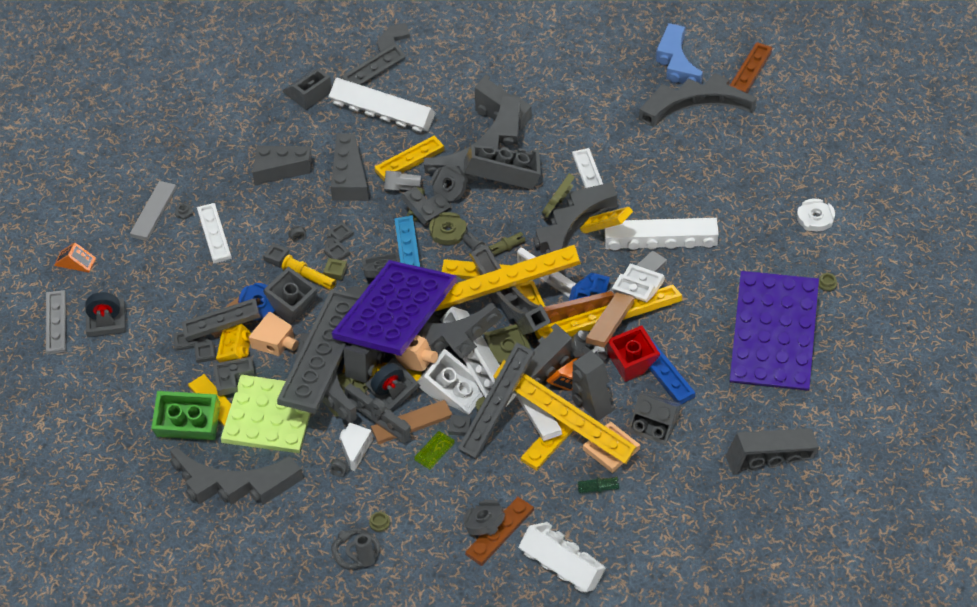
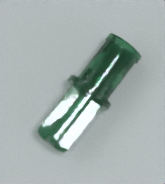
(598, 485)

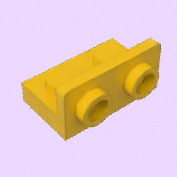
(233, 343)

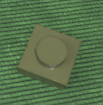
(335, 268)

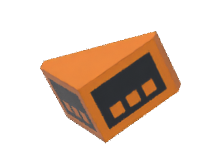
(75, 258)
(563, 377)

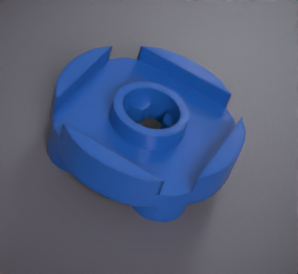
(256, 291)

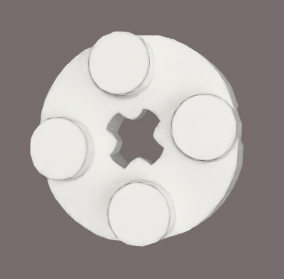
(812, 223)

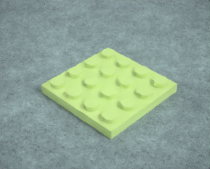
(259, 421)

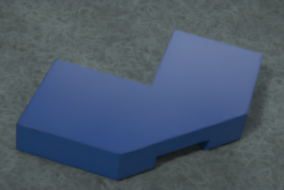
(591, 283)

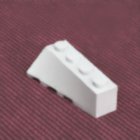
(561, 556)

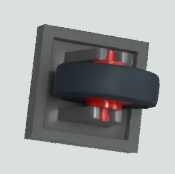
(104, 314)
(392, 384)

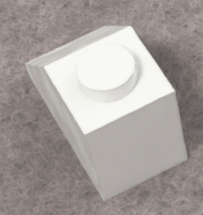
(355, 442)

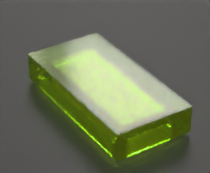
(434, 450)

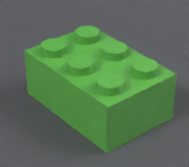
(186, 415)

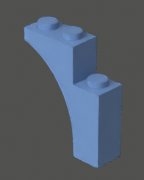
(671, 53)

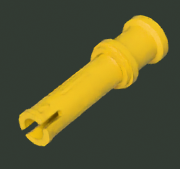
(307, 272)

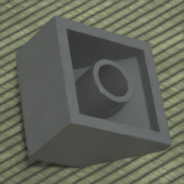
(290, 294)

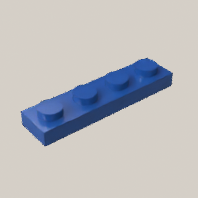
(671, 379)

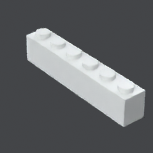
(381, 104)
(662, 233)
(481, 360)

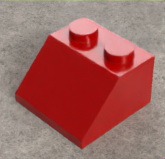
(632, 352)

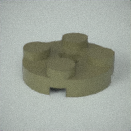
(447, 237)

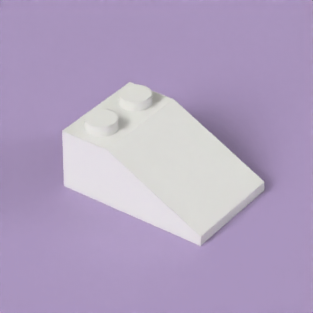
(451, 382)

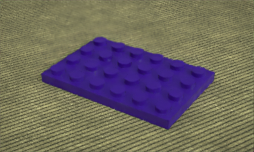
(394, 307)
(774, 330)

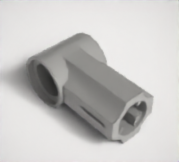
(396, 180)

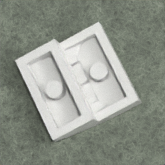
(638, 282)

